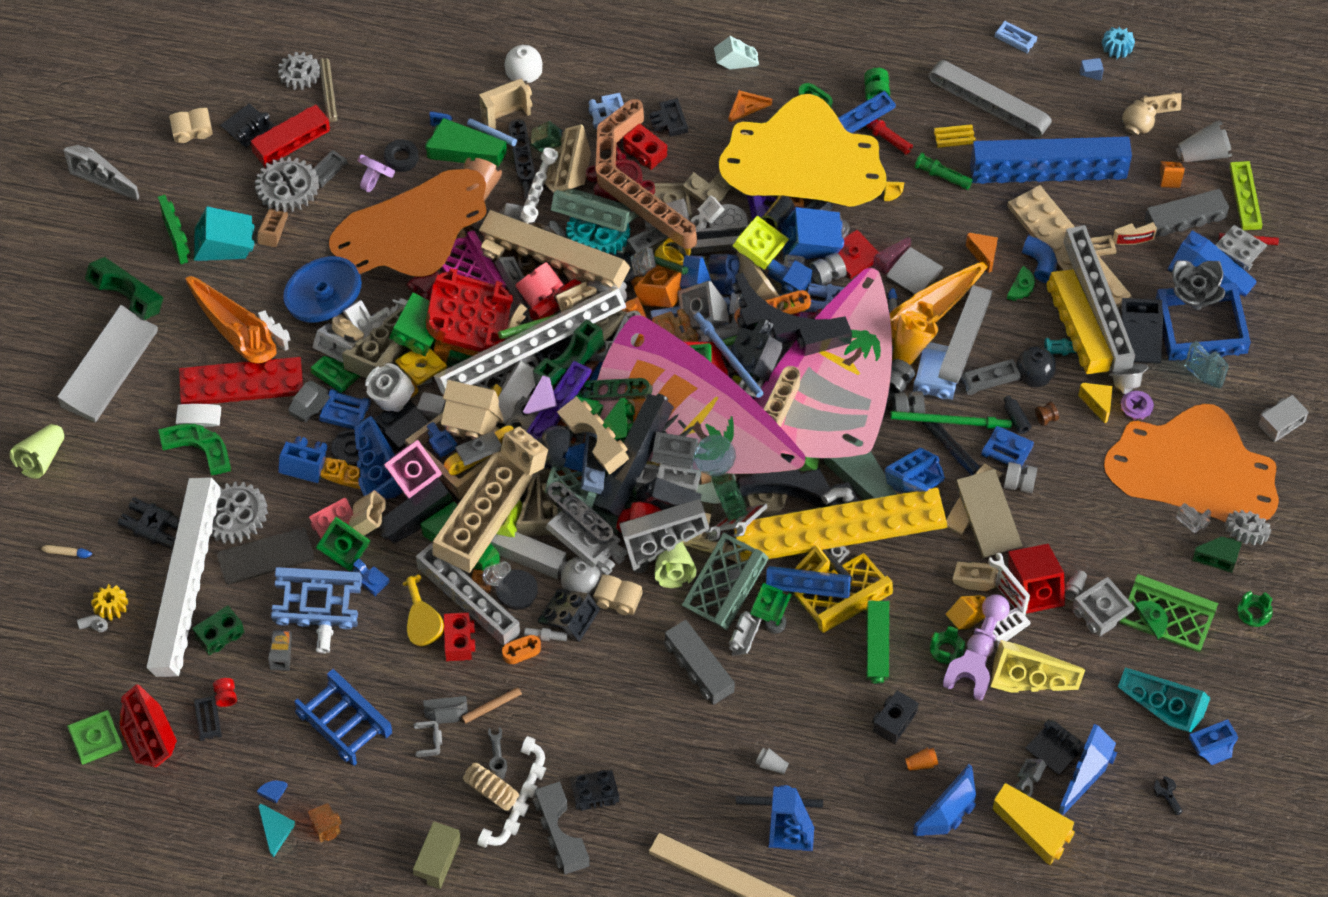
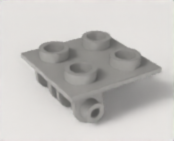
(1241, 247)

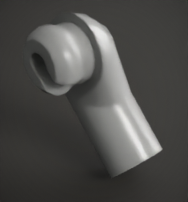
(93, 621)

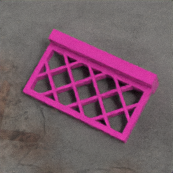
(481, 264)

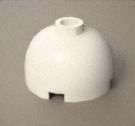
(523, 63)

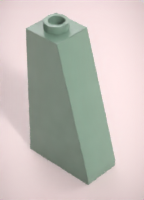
(862, 474)

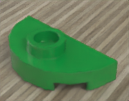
(1022, 286)
(1154, 617)

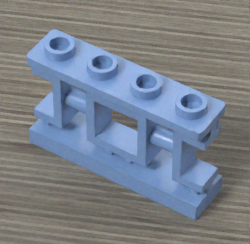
(316, 581)

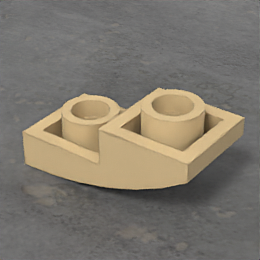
(492, 249)
(516, 318)

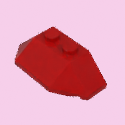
(145, 728)

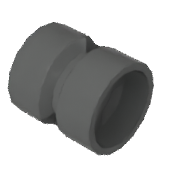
(900, 375)
(902, 401)

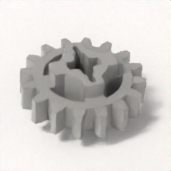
(301, 70)
(1247, 527)

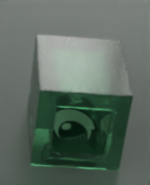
(546, 136)

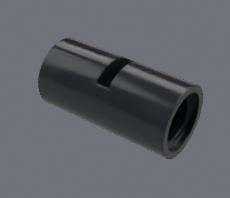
(778, 211)

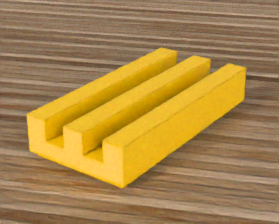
(954, 133)

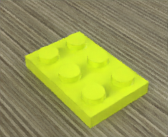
(760, 242)

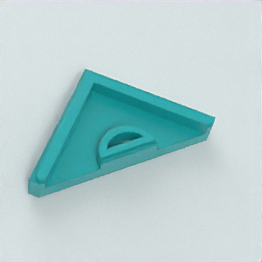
(276, 828)

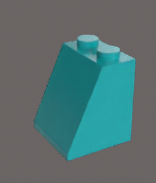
(223, 235)

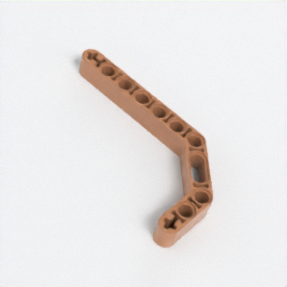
(629, 191)

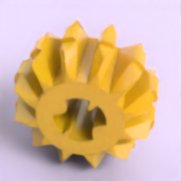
(104, 608)

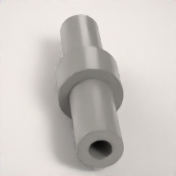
(546, 634)

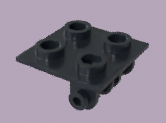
(247, 125)
(1055, 746)
(594, 788)

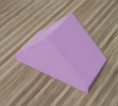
(542, 397)

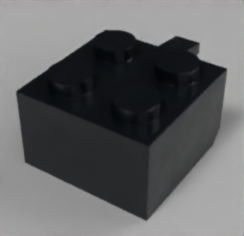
(757, 350)

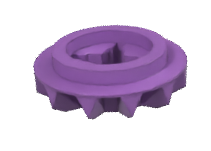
(1134, 398)

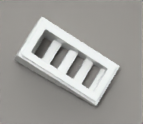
(1006, 635)

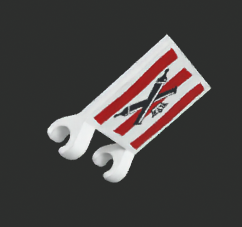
(1009, 585)

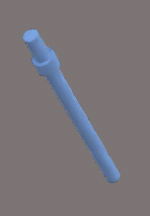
(708, 330)

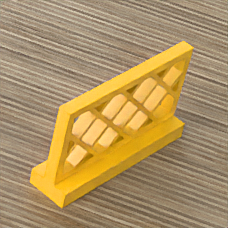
(856, 602)

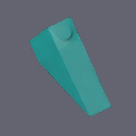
(1171, 702)

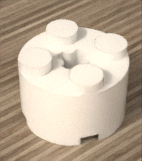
(389, 387)

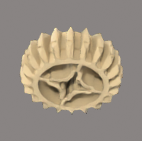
(490, 786)

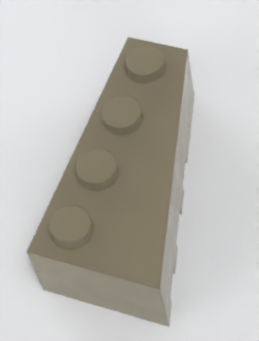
(375, 349)

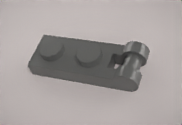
(990, 376)

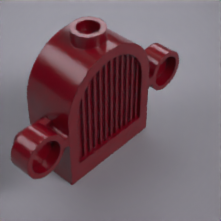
(629, 168)

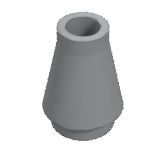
(1075, 585)
(771, 761)

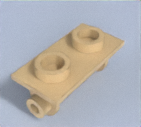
(1165, 102)
(575, 296)

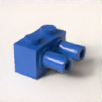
(792, 278)
(302, 461)

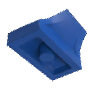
(1215, 742)

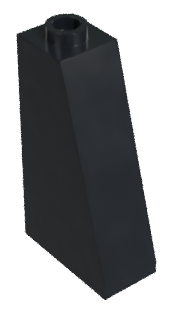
(410, 514)

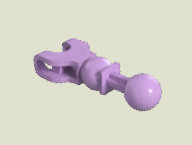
(979, 649)

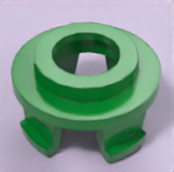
(1262, 602)
(951, 637)

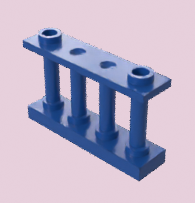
(350, 697)

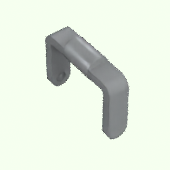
(437, 738)

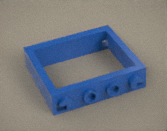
(1223, 347)

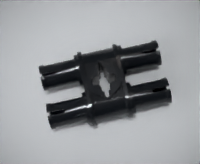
(154, 515)

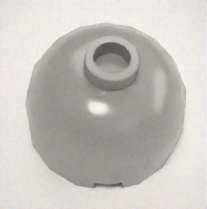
(580, 576)

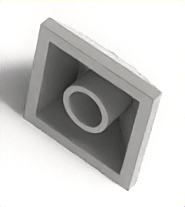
(705, 300)

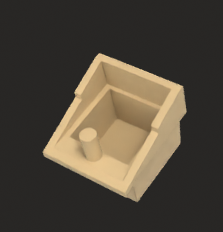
(470, 410)

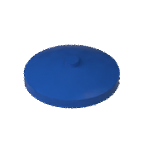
(322, 289)

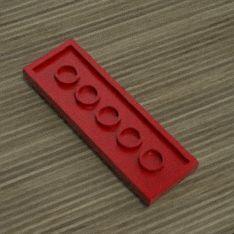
(241, 381)

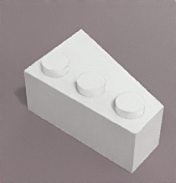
(517, 384)

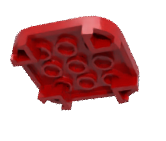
(467, 311)

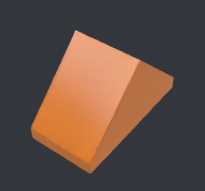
(1171, 174)
(983, 248)

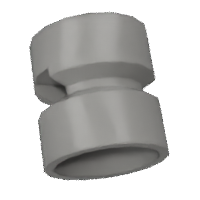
(830, 268)
(1020, 477)

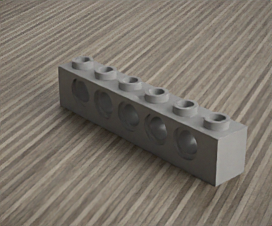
(469, 596)

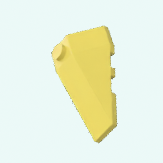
(1023, 669)

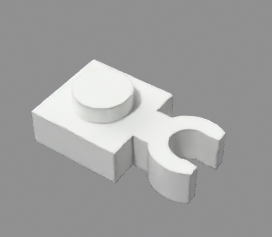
(708, 211)

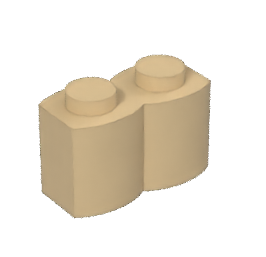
(191, 125)
(367, 513)
(617, 595)

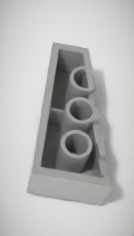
(662, 531)

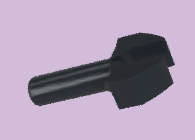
(1159, 791)

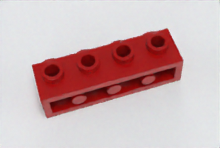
(290, 135)

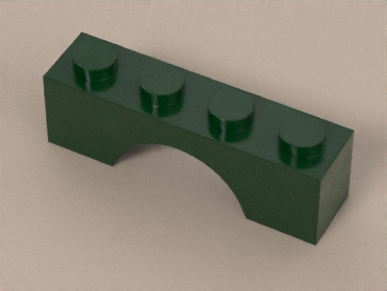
(109, 276)
(583, 345)

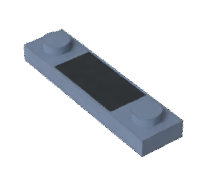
(593, 471)

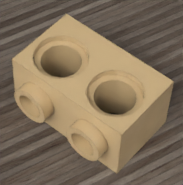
(524, 451)

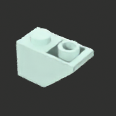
(735, 54)

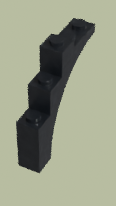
(811, 334)
(805, 486)

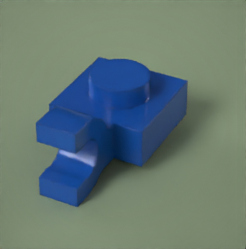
(440, 441)
(372, 579)

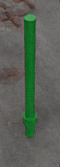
(989, 422)

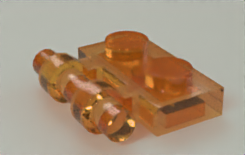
(671, 324)

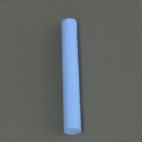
(492, 132)

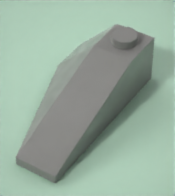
(92, 167)

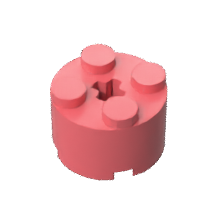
(538, 284)

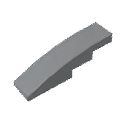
(678, 475)

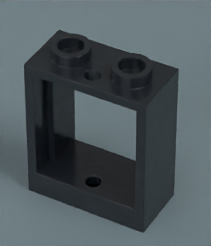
(665, 494)

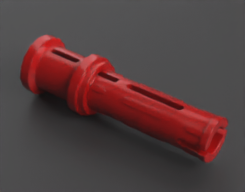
(879, 128)

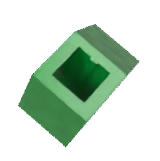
(620, 419)

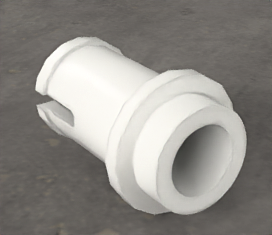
(324, 636)

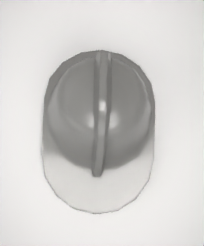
(1130, 378)

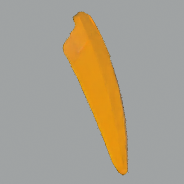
(939, 297)

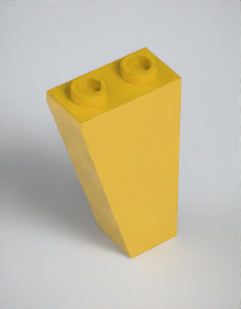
(1034, 822)

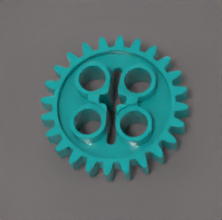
(605, 238)

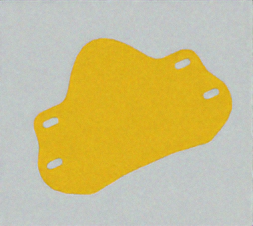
(804, 156)

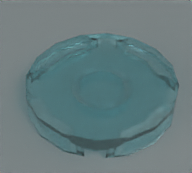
(715, 455)

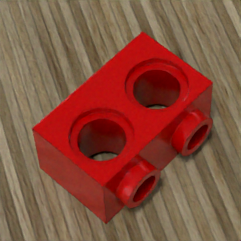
(645, 146)
(458, 636)

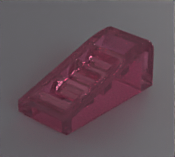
(888, 257)

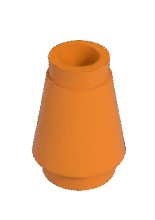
(922, 760)

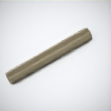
(328, 90)

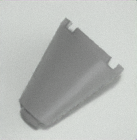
(1205, 144)

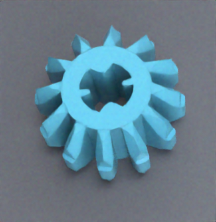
(1118, 42)

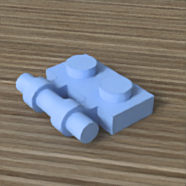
(609, 104)

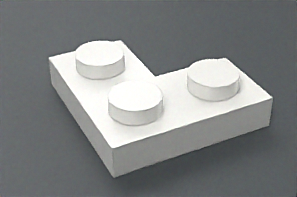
(361, 318)

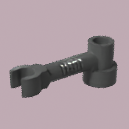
(497, 764)

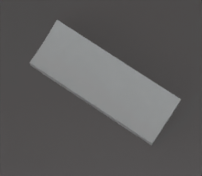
(107, 364)

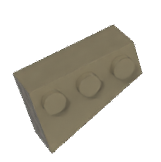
(537, 508)

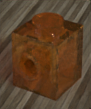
(325, 822)

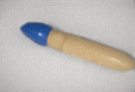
(81, 553)

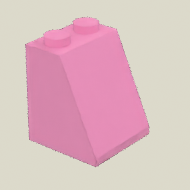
(412, 468)

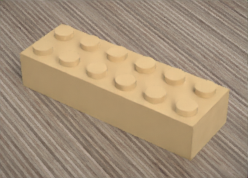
(481, 513)

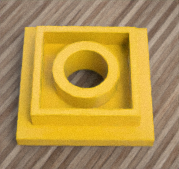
(418, 374)

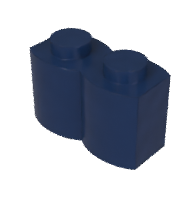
(723, 271)

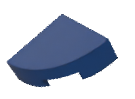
(272, 790)

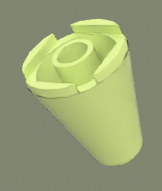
(37, 451)
(674, 567)

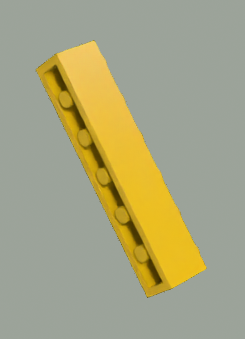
(1079, 321)

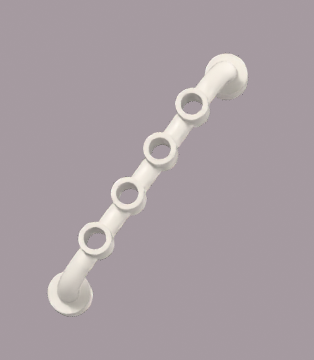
(529, 211)
(520, 807)

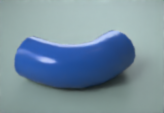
(1044, 256)

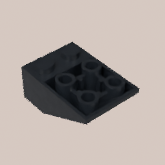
(1144, 327)

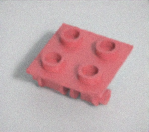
(323, 518)

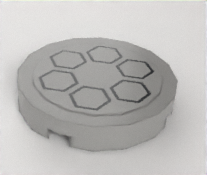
(730, 216)

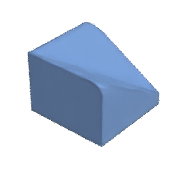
(1092, 68)

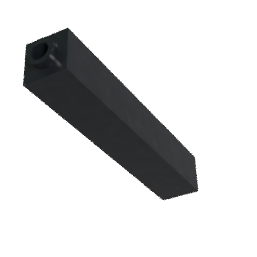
(640, 445)

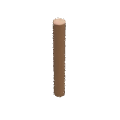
(491, 705)

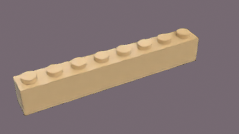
(554, 249)

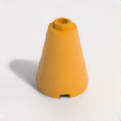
(912, 336)

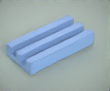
(1014, 38)

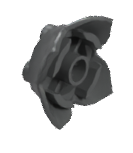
(1206, 276)

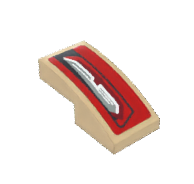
(1129, 235)

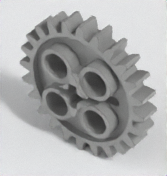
(276, 192)
(235, 511)

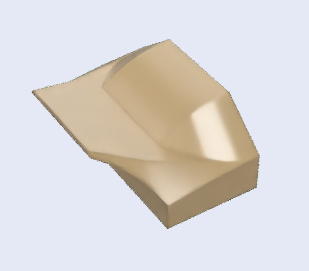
(975, 576)

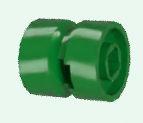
(876, 81)

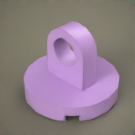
(373, 172)

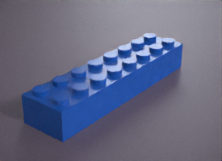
(1050, 160)

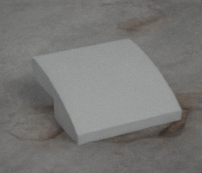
(914, 271)

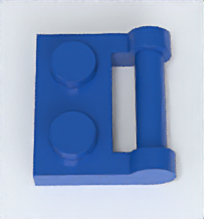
(342, 414)
(1008, 443)

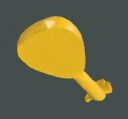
(424, 622)

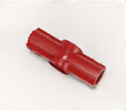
(548, 306)

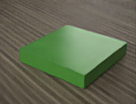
(95, 737)

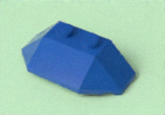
(915, 472)
(949, 807)

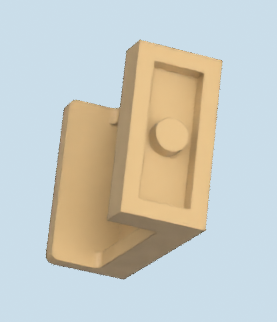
(504, 101)

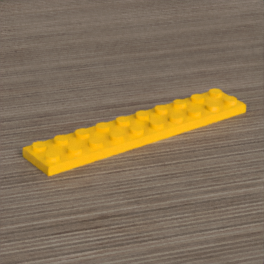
(845, 524)

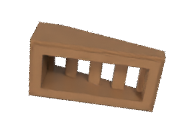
(271, 229)

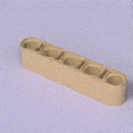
(783, 387)

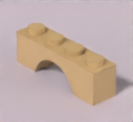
(580, 419)

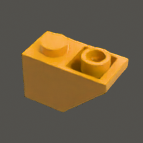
(967, 611)

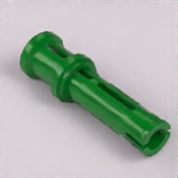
(935, 167)

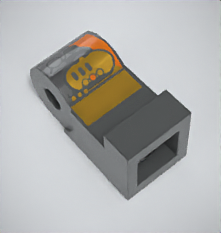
(280, 650)

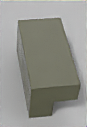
(437, 854)

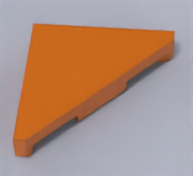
(746, 104)

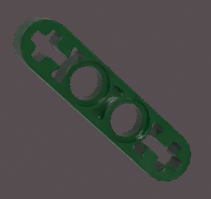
(613, 385)

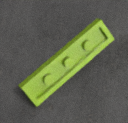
(1245, 195)

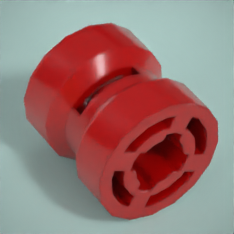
(224, 690)

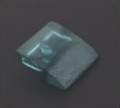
(1206, 367)

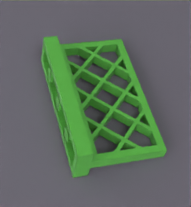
(1179, 599)

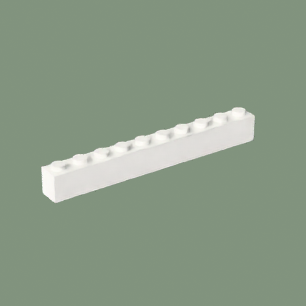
(532, 339)
(183, 577)

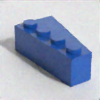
(790, 822)

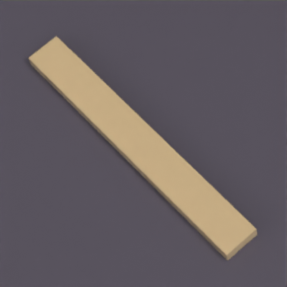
(712, 869)

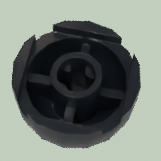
(1036, 366)
(557, 442)

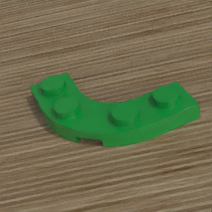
(199, 437)

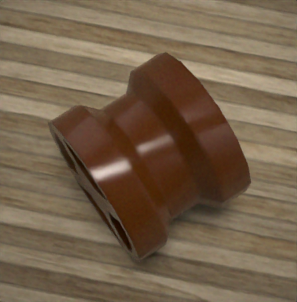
(1046, 413)

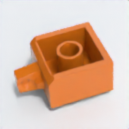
(658, 287)

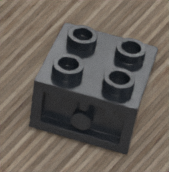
(570, 611)

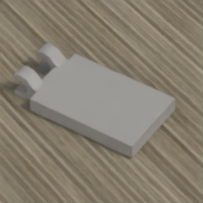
(585, 545)

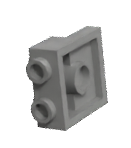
(1102, 607)

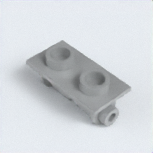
(741, 641)

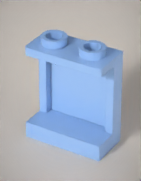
(928, 372)

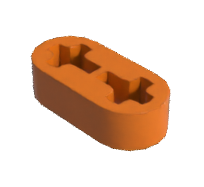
(521, 649)

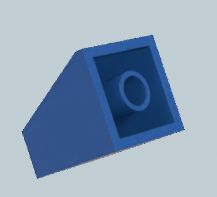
(812, 233)

